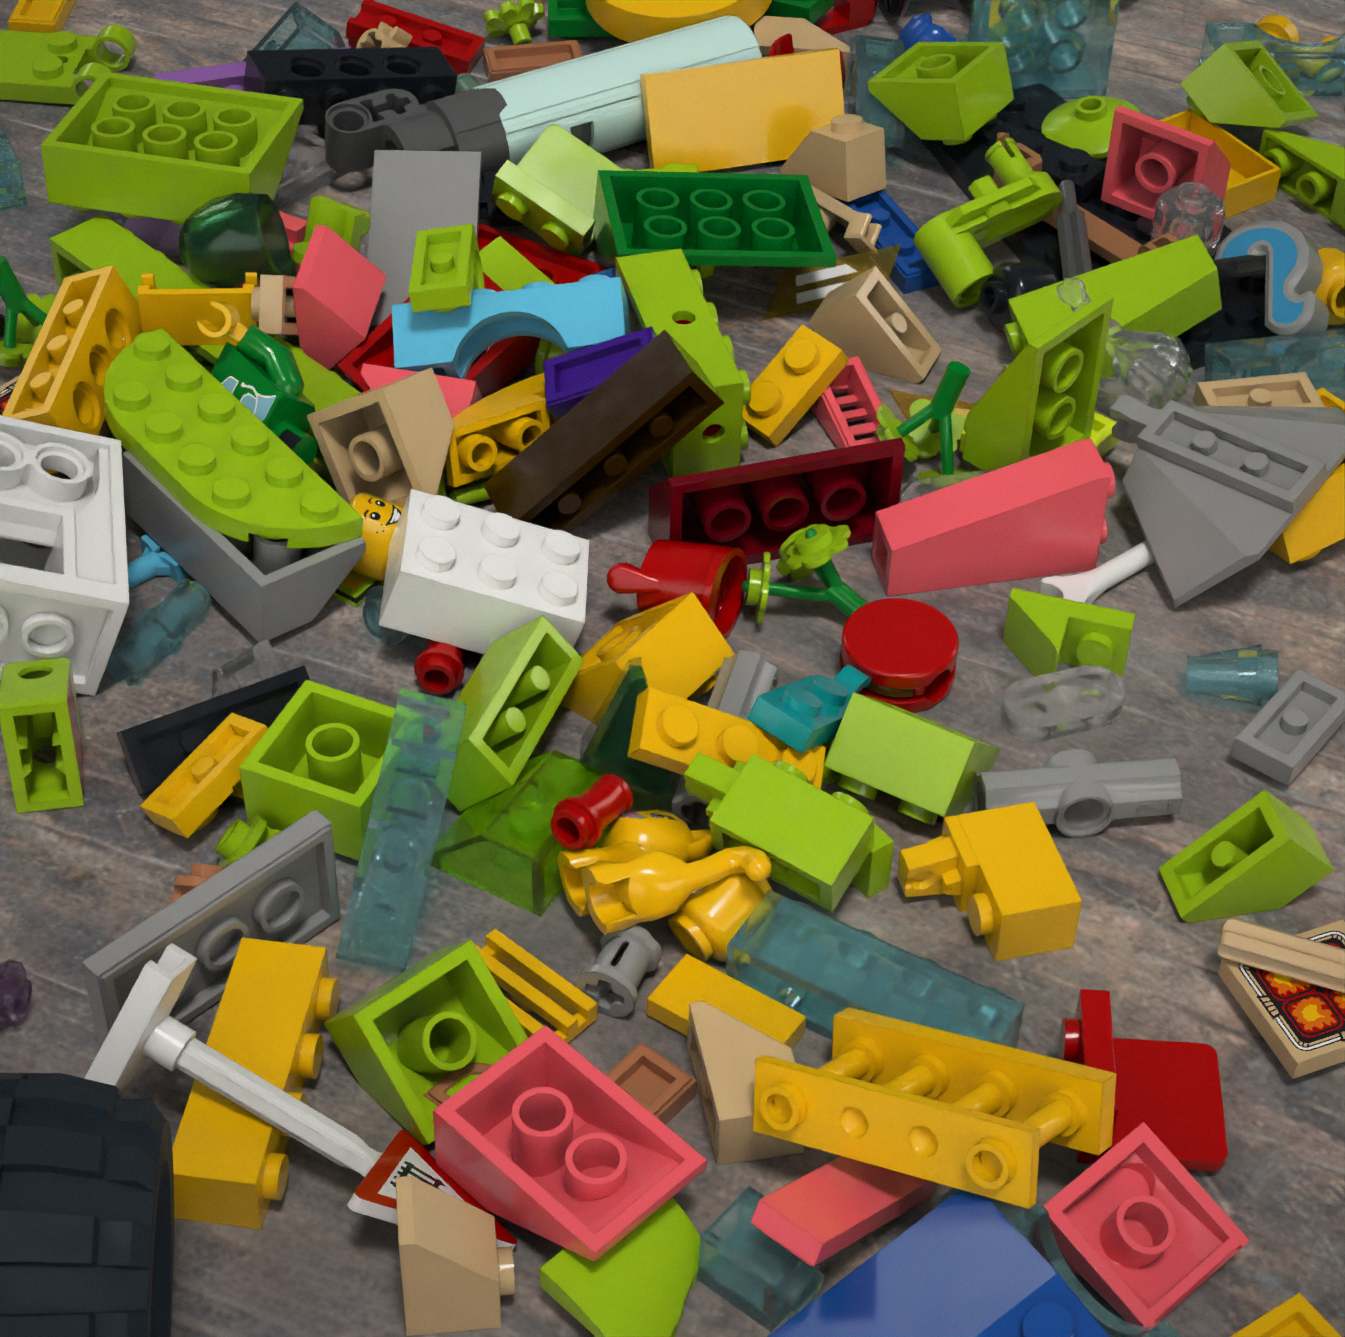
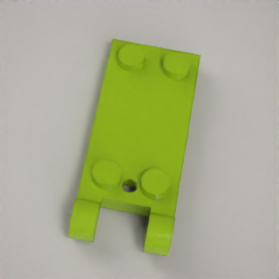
(56, 63)

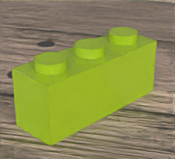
(509, 708)

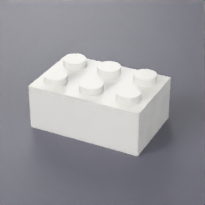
(479, 574)

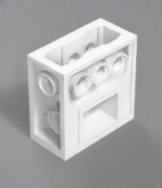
(77, 589)

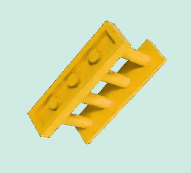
(936, 1105)

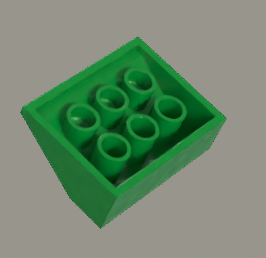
(712, 218)

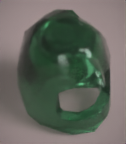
(233, 238)

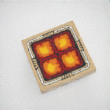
(1294, 1017)

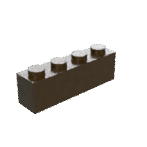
(606, 438)

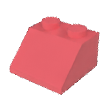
(1155, 156)

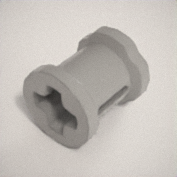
(620, 970)

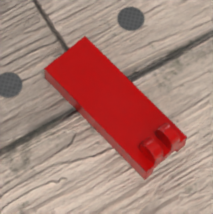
(458, 46)

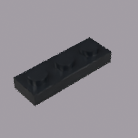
(165, 742)

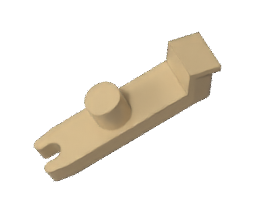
(859, 232)

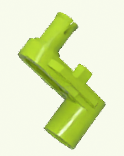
(955, 238)

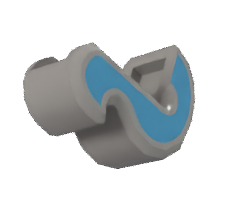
(1290, 269)

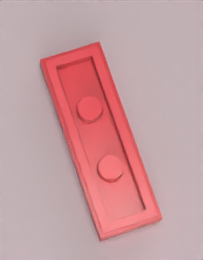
(836, 1207)

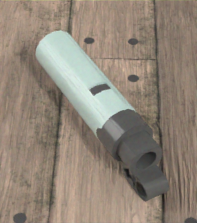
(587, 96)

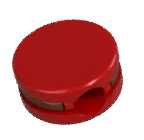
(904, 650)

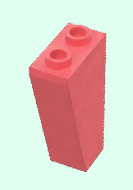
(998, 526)

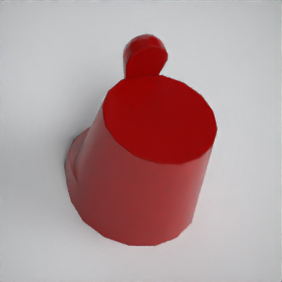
(685, 567)

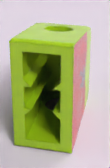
(38, 711)

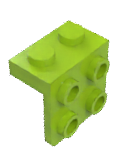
(554, 189)

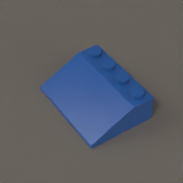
(950, 1276)

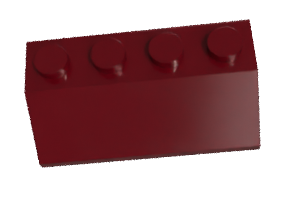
(772, 499)

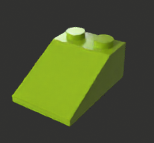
(1043, 394)

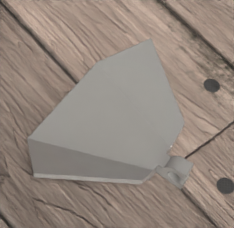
(1221, 481)

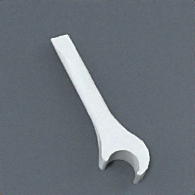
(1091, 584)

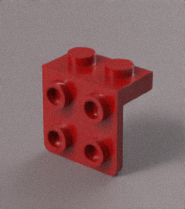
(1157, 1083)

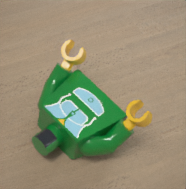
(263, 380)

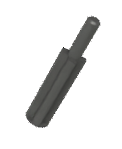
(1072, 234)

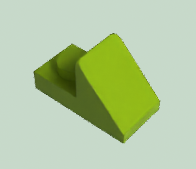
(1058, 630)

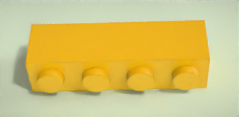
(270, 1024)

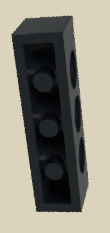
(339, 75)

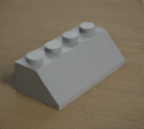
(255, 581)

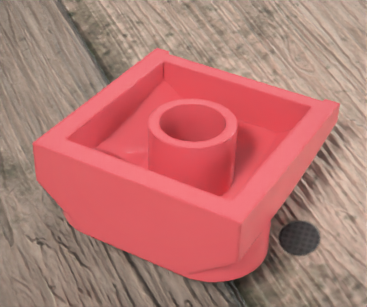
(1141, 1229)

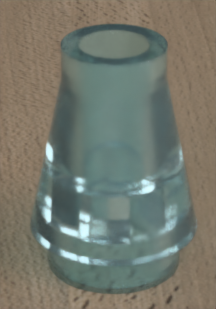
(1235, 674)

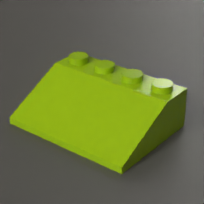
(166, 146)

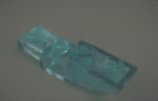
(867, 59)
(402, 831)

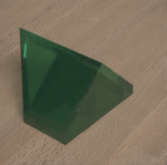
(609, 734)

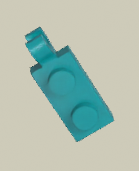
(808, 709)

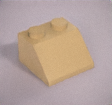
(387, 439)

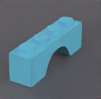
(564, 314)

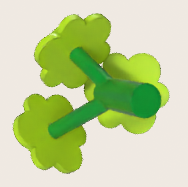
(22, 319)
(931, 424)
(801, 554)

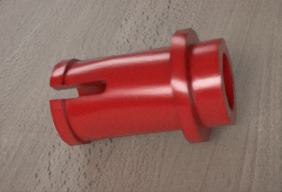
(439, 667)
(581, 819)

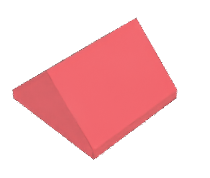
(334, 297)

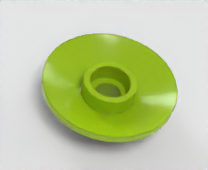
(1084, 123)

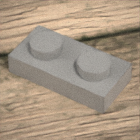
(1291, 727)

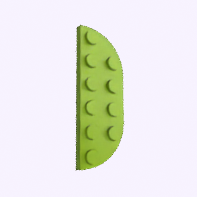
(217, 451)

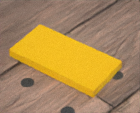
(740, 109)

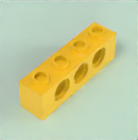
(79, 340)

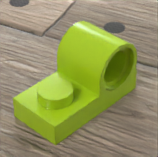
(445, 269)

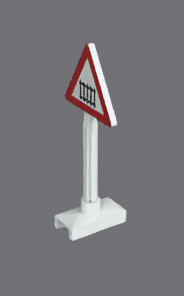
(148, 1031)

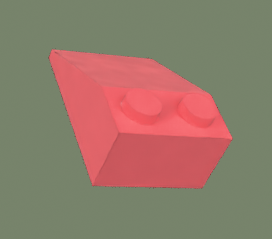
(560, 1147)

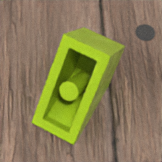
(1246, 863)

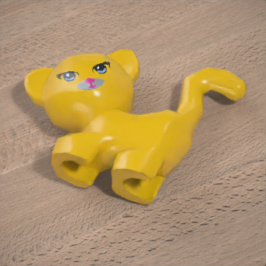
(648, 869)

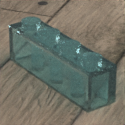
(829, 966)

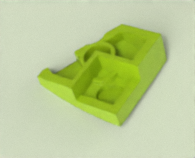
(634, 1285)

